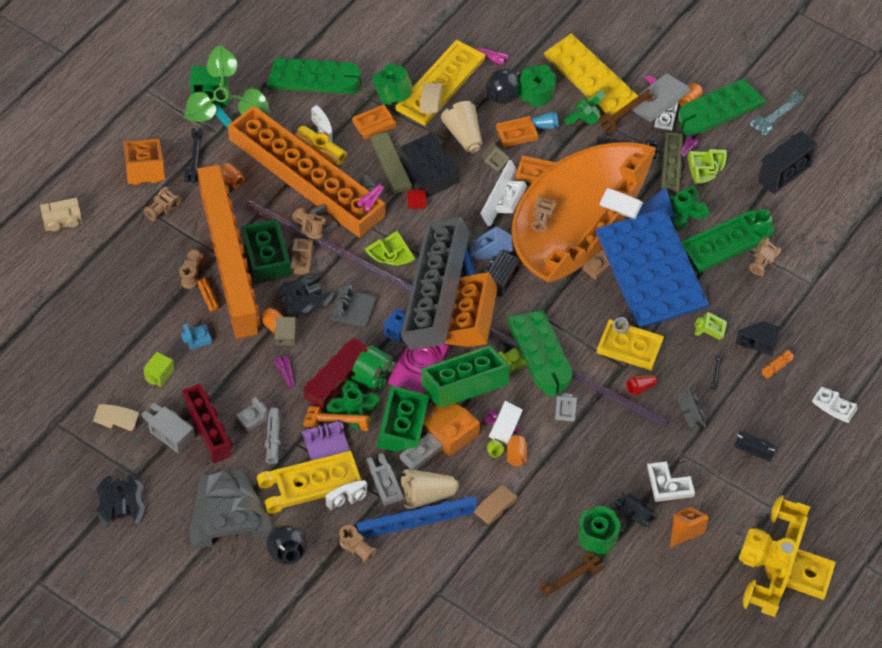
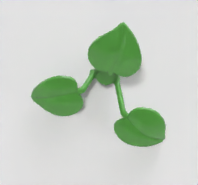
(222, 63)

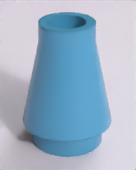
(546, 121)

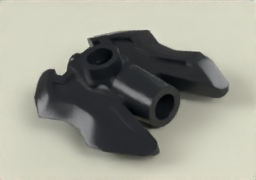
(304, 295)
(120, 496)

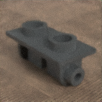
(695, 416)

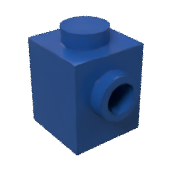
(394, 325)

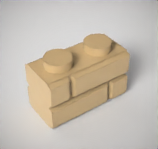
(61, 214)

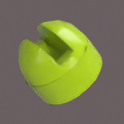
(495, 448)

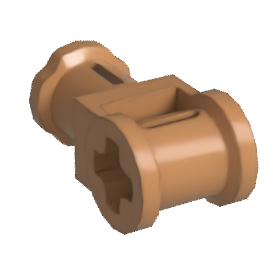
(163, 202)
(542, 212)
(311, 223)
(765, 255)
(190, 269)
(356, 544)

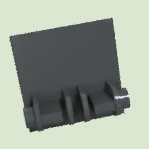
(352, 307)

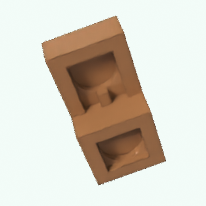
(301, 256)
(495, 504)

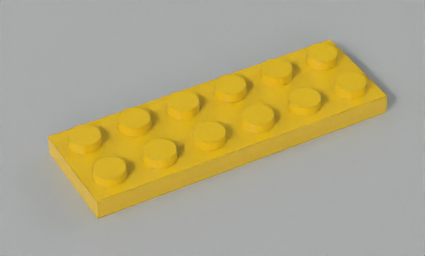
(451, 70)
(589, 74)

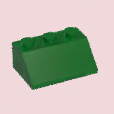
(402, 419)

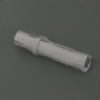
(272, 443)

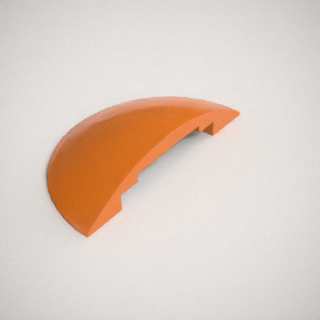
(578, 187)

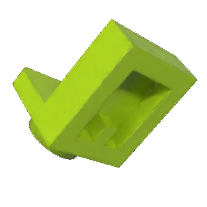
(711, 325)
(513, 359)

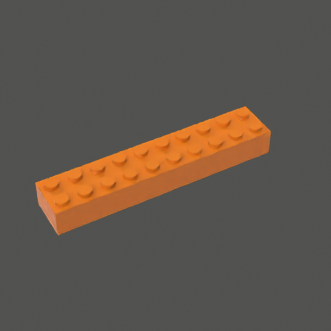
(305, 170)
(229, 252)

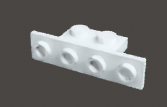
(505, 194)

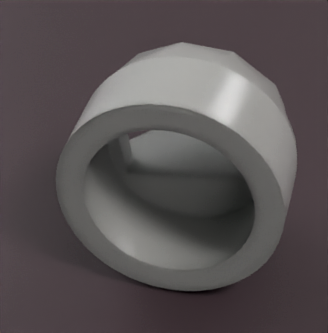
(618, 324)

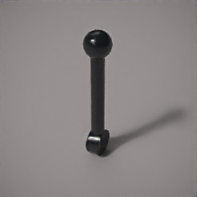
(714, 385)

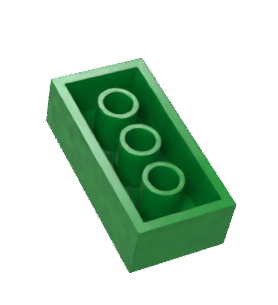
(465, 376)

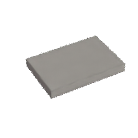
(666, 93)

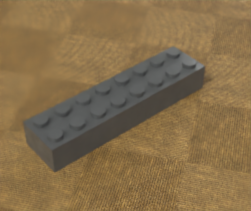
(435, 284)

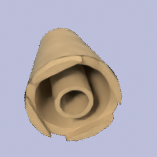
(464, 125)
(426, 488)

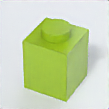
(158, 369)

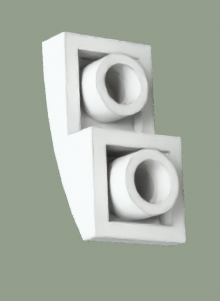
(666, 119)
(321, 120)
(621, 203)
(832, 404)
(505, 423)
(352, 492)

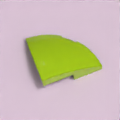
(706, 164)
(391, 251)

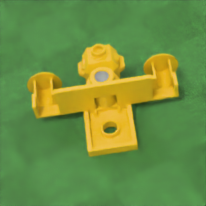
(783, 560)

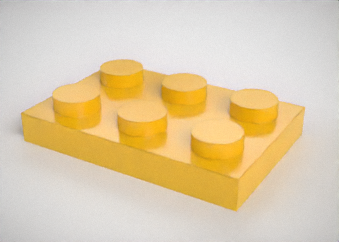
(633, 347)

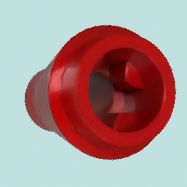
(639, 384)

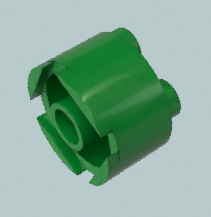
(392, 84)
(537, 85)
(373, 368)
(598, 530)

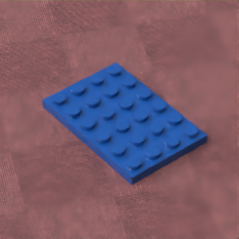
(651, 268)

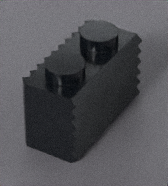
(503, 270)

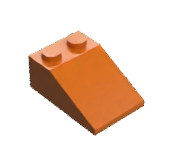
(143, 161)
(450, 426)

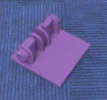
(325, 440)

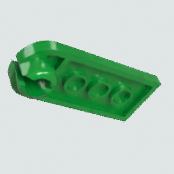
(314, 76)
(719, 107)
(728, 239)
(541, 351)

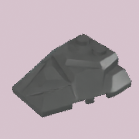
(226, 507)

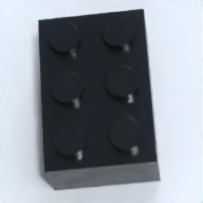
(787, 162)
(429, 165)

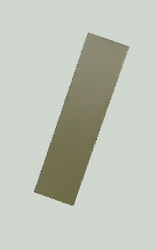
(671, 162)
(390, 163)

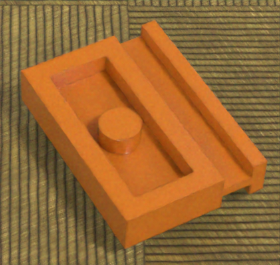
(374, 122)
(516, 131)
(531, 168)

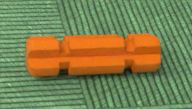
(208, 294)
(777, 364)

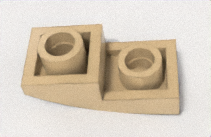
(430, 98)
(120, 416)

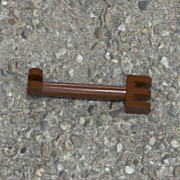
(610, 120)
(589, 564)

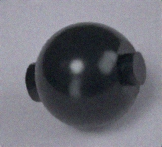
(503, 85)
(286, 544)

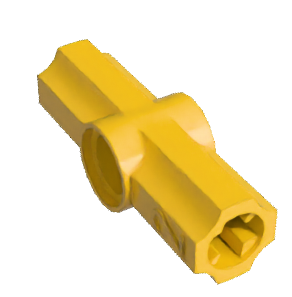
(322, 145)

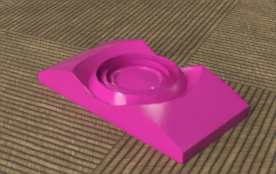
(408, 367)

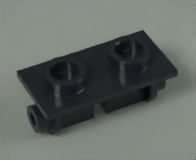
(755, 446)
(629, 504)

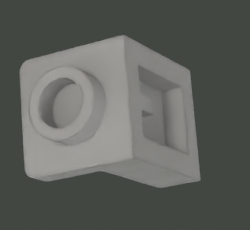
(565, 408)
(253, 415)

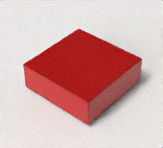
(416, 199)

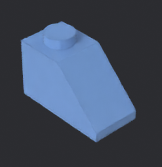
(491, 244)

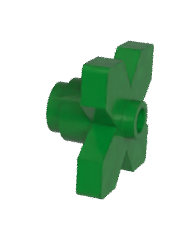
(586, 109)
(686, 206)
(353, 402)

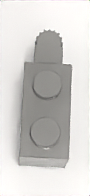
(169, 427)

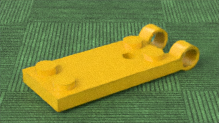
(316, 476)

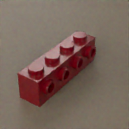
(334, 375)
(207, 423)

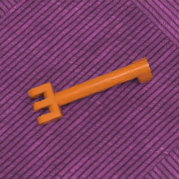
(315, 415)

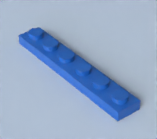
(416, 518)

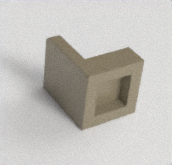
(495, 157)
(285, 331)

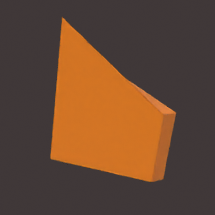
(687, 525)

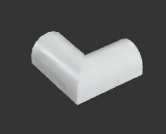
(668, 488)

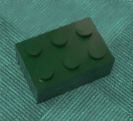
(266, 251)

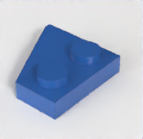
(659, 201)

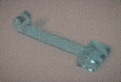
(765, 125)

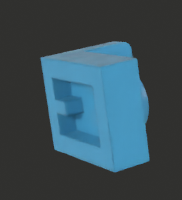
(196, 336)

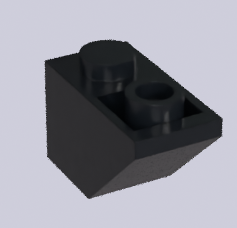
(759, 337)

